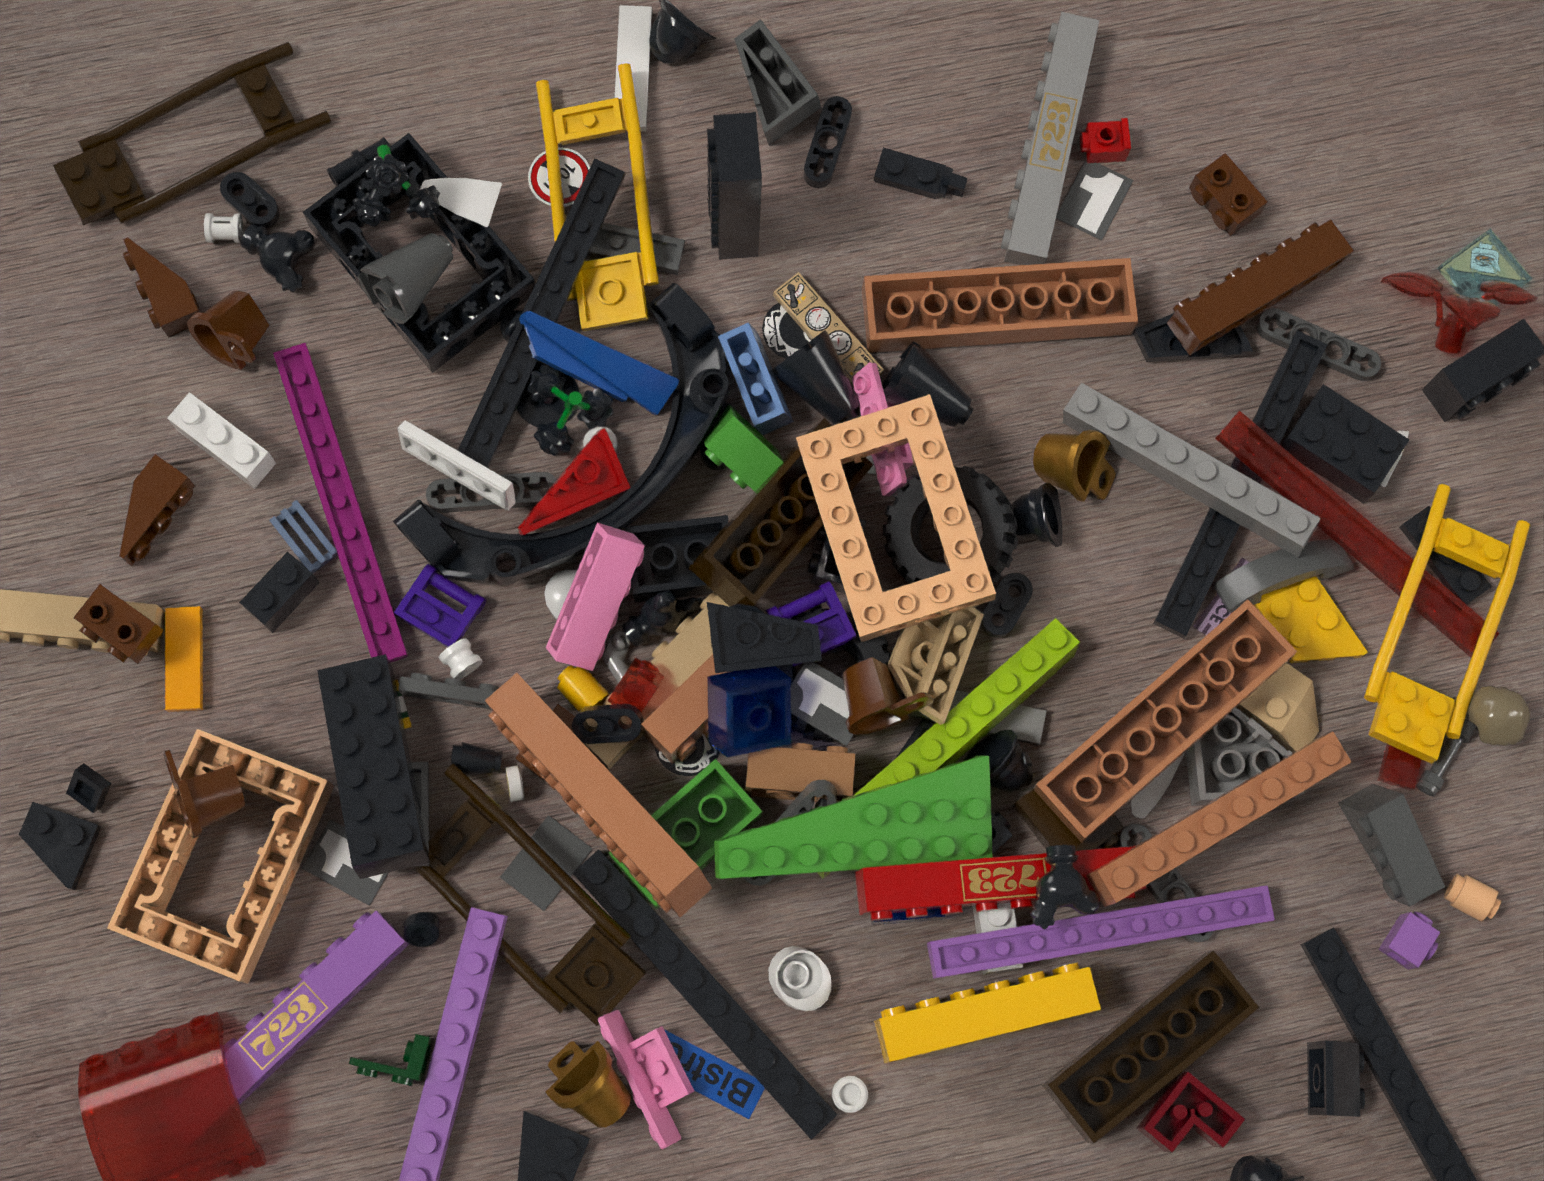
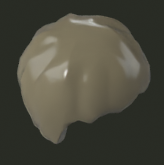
(1499, 715)

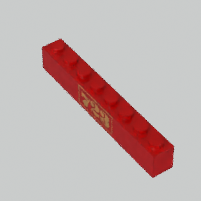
(964, 883)

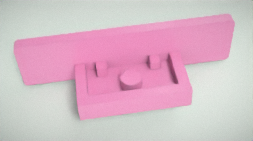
(871, 398)
(651, 1073)

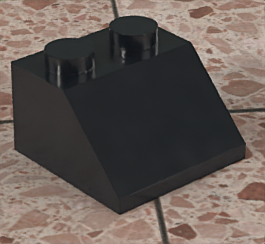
(1335, 1078)

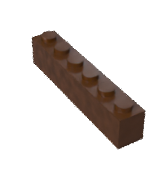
(1259, 286)

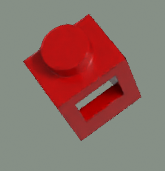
(1103, 150)

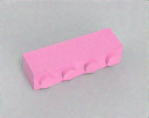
(595, 597)

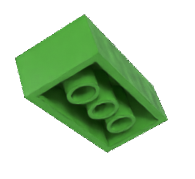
(701, 813)

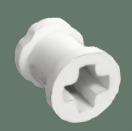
(223, 228)

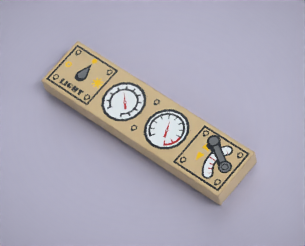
(816, 316)

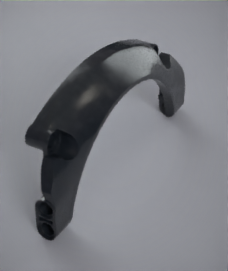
(696, 361)

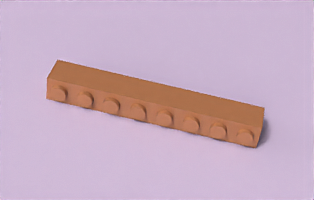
(1218, 819)

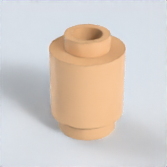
(1472, 897)

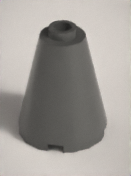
(406, 275)

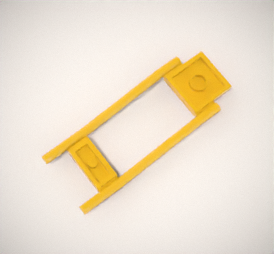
(610, 287)
(1409, 712)

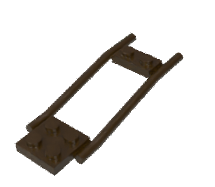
(102, 181)
(596, 969)

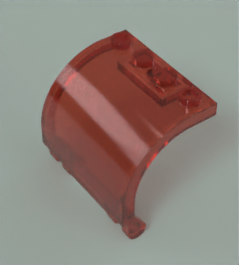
(166, 1108)

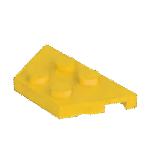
(1310, 622)

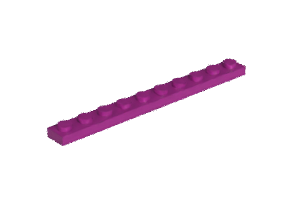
(340, 503)

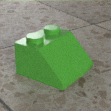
(742, 450)

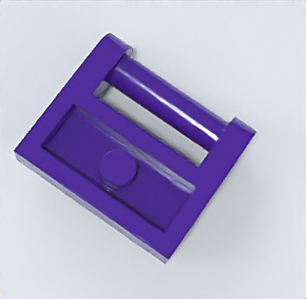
(434, 616)
(832, 624)

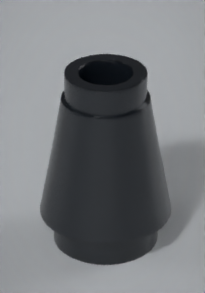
(475, 759)

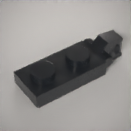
(918, 175)

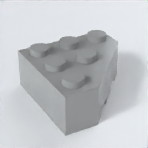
(1230, 756)

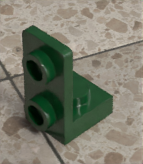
(416, 1054)

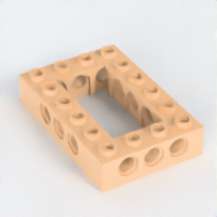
(924, 600)
(144, 902)

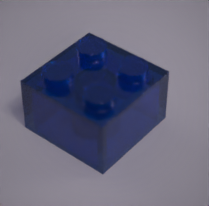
(749, 710)

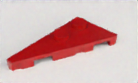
(586, 481)

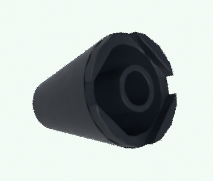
(921, 375)
(820, 379)

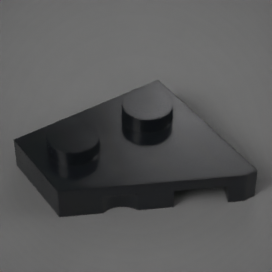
(60, 841)

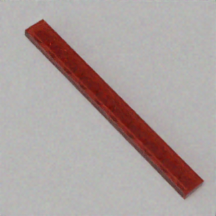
(1350, 529)

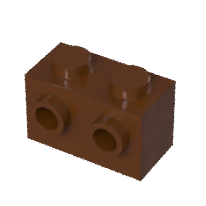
(1227, 195)
(118, 624)

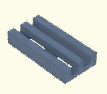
(286, 514)

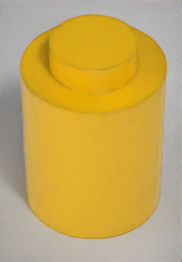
(581, 688)

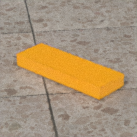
(183, 659)

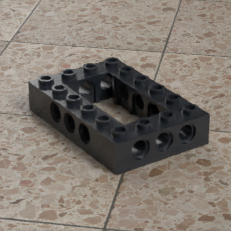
(504, 282)

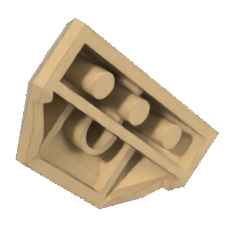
(933, 658)
(1285, 708)

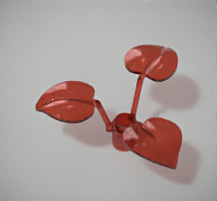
(1467, 311)

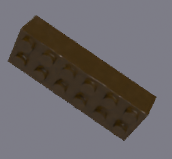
(767, 531)
(1150, 1046)

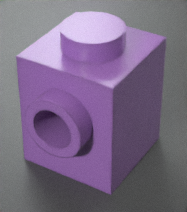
(1411, 940)

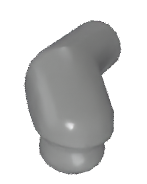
(615, 654)

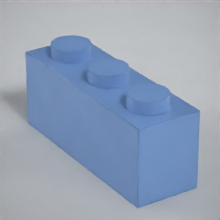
(755, 379)

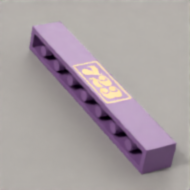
(311, 1002)

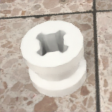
(460, 659)

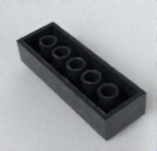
(734, 185)
(373, 767)

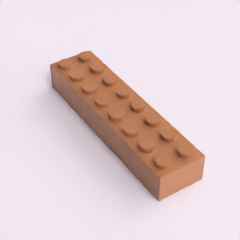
(999, 305)
(1164, 720)
(597, 797)

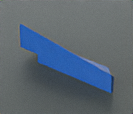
(597, 364)

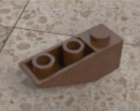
(167, 292)
(153, 501)

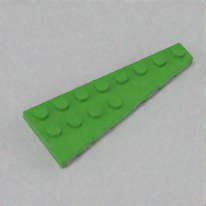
(907, 822)

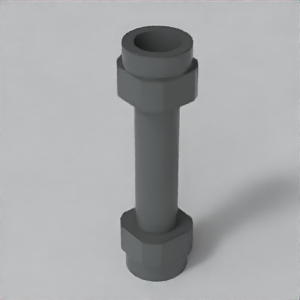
(1432, 779)

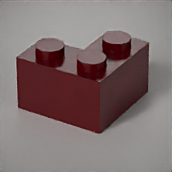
(1187, 1106)

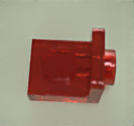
(637, 685)
(1399, 768)

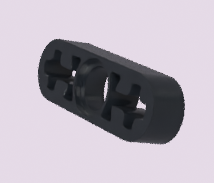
(824, 128)

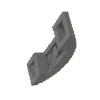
(1280, 570)

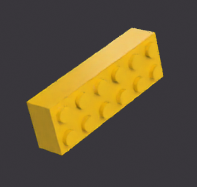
(987, 1014)

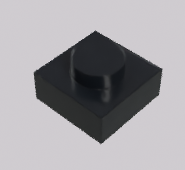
(88, 788)

